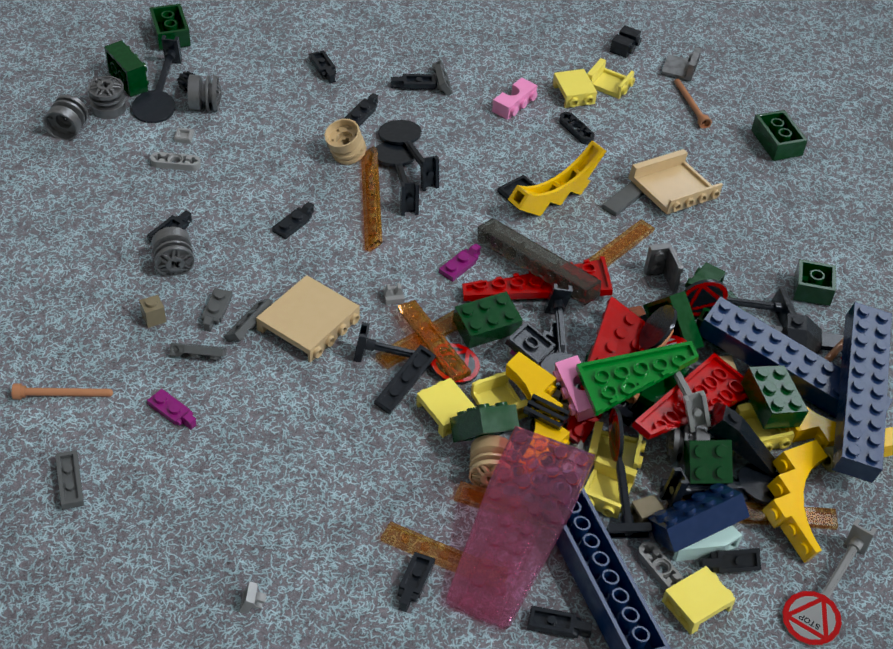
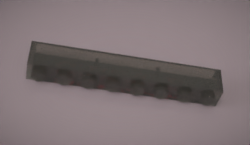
(538, 260)

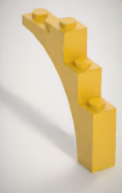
(573, 179)
(536, 380)
(824, 432)
(788, 490)

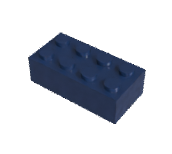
(698, 517)

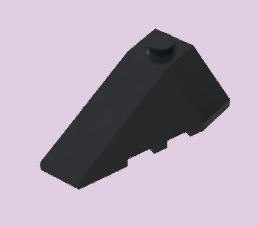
(803, 331)
(731, 426)

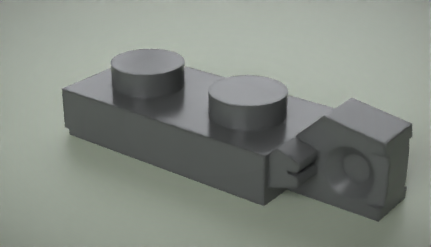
(442, 78)
(216, 308)
(196, 351)

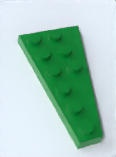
(623, 376)

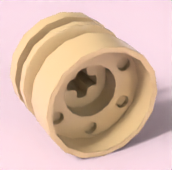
(345, 141)
(484, 457)

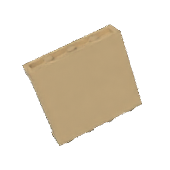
(672, 182)
(309, 317)

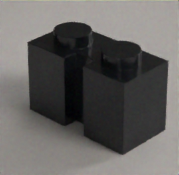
(626, 41)

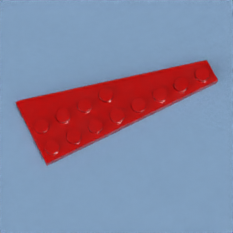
(530, 286)

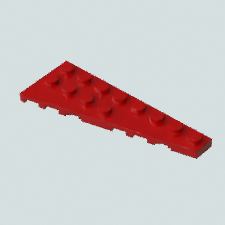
(615, 337)
(713, 376)

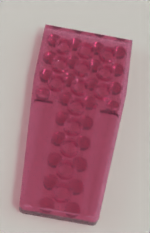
(517, 525)

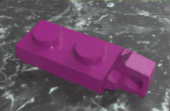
(460, 263)
(172, 409)

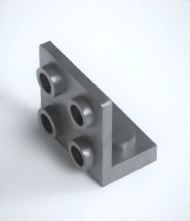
(682, 67)
(663, 259)

